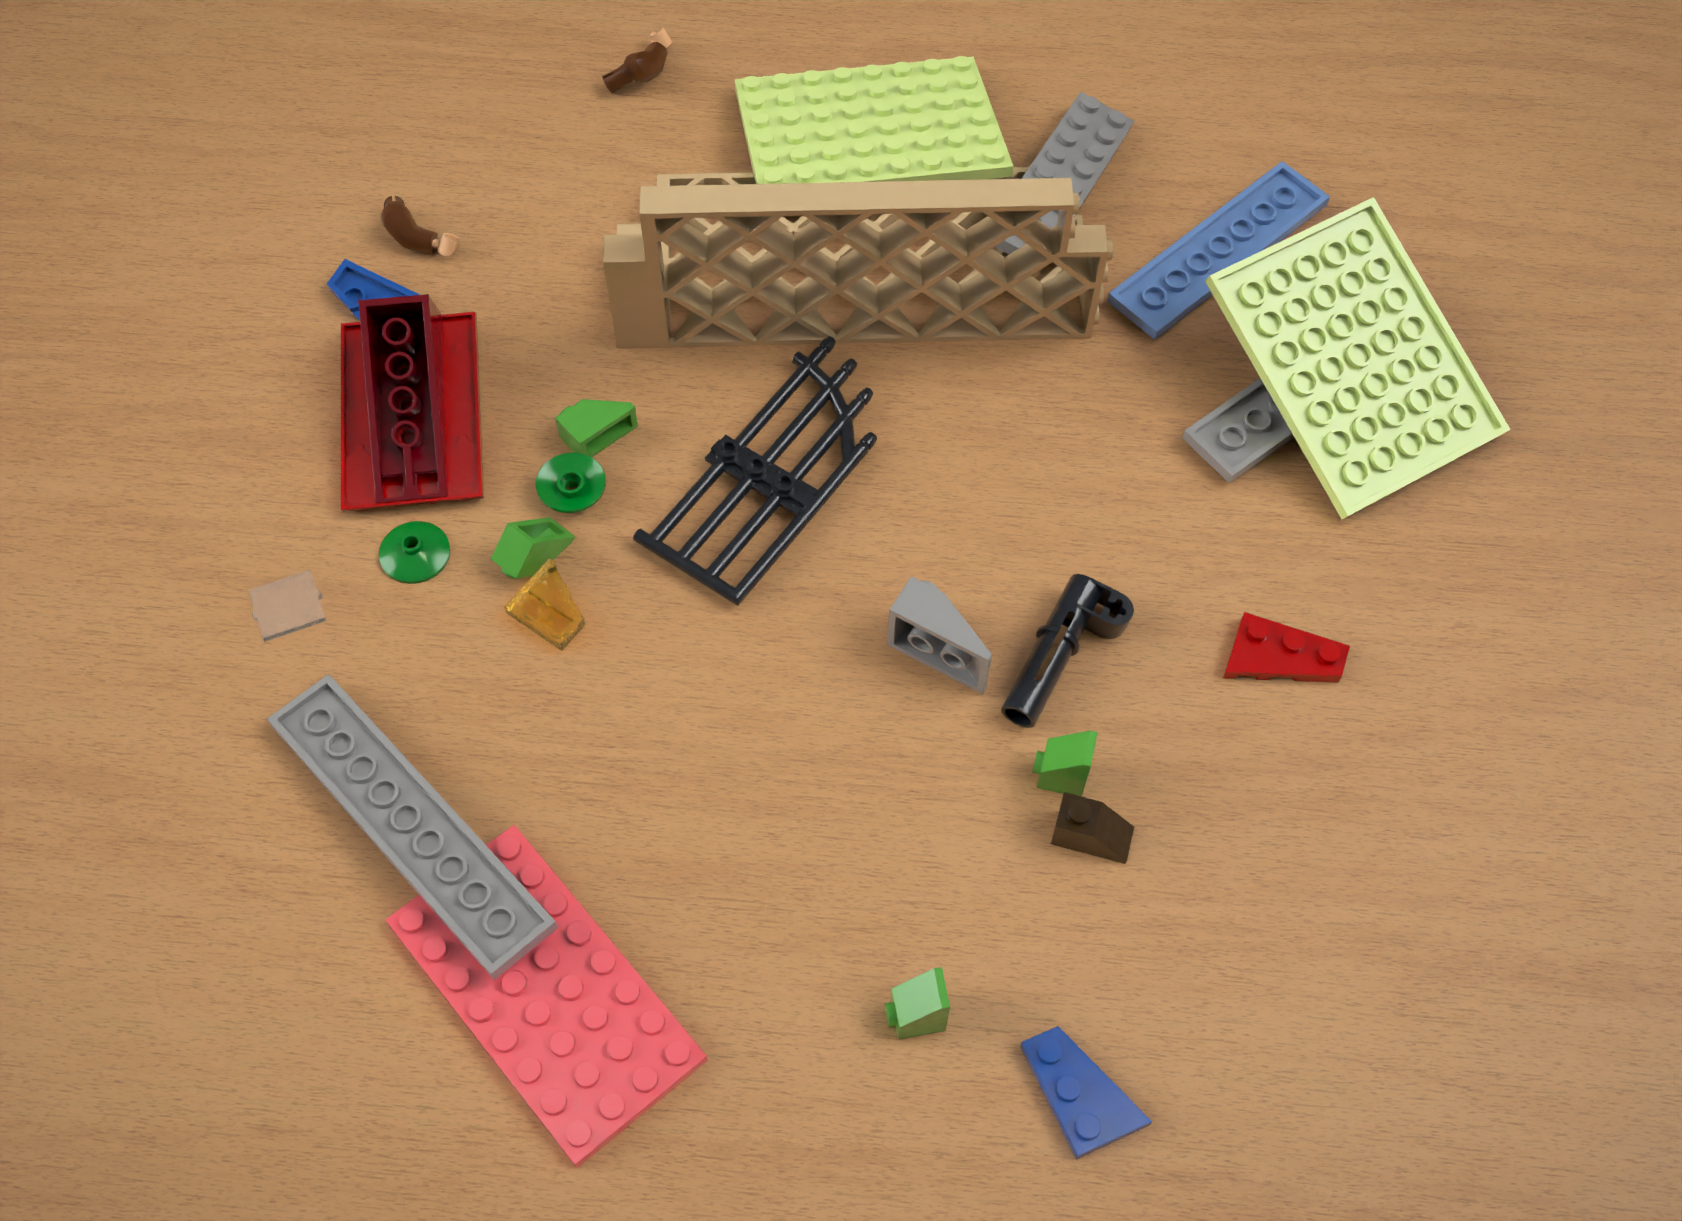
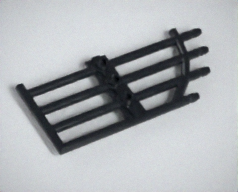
(767, 478)

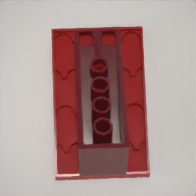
(409, 405)

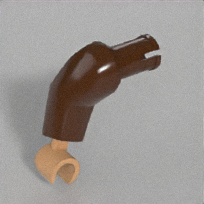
(641, 65)
(403, 228)

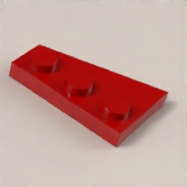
(1277, 650)

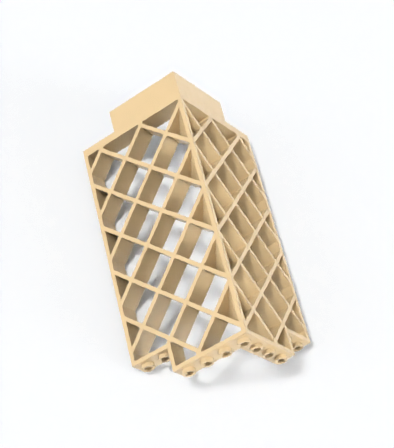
(672, 215)

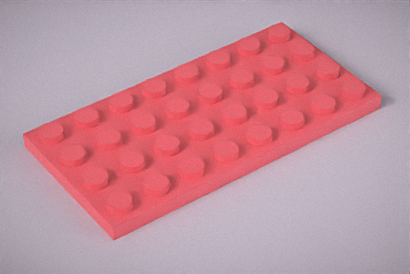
(566, 1019)

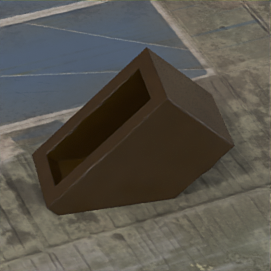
(1092, 829)

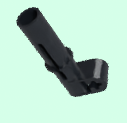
(1075, 612)

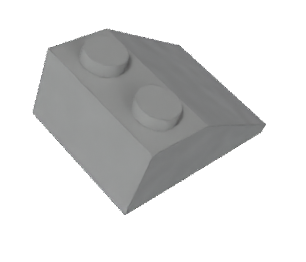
(936, 634)

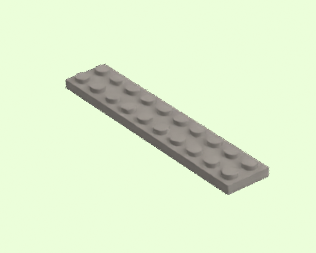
(413, 827)

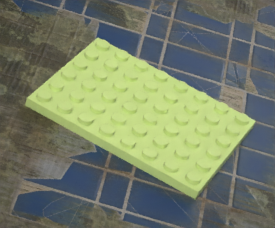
(873, 124)
(1357, 356)

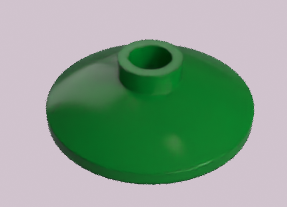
(570, 471)
(415, 563)

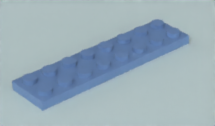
(1247, 224)

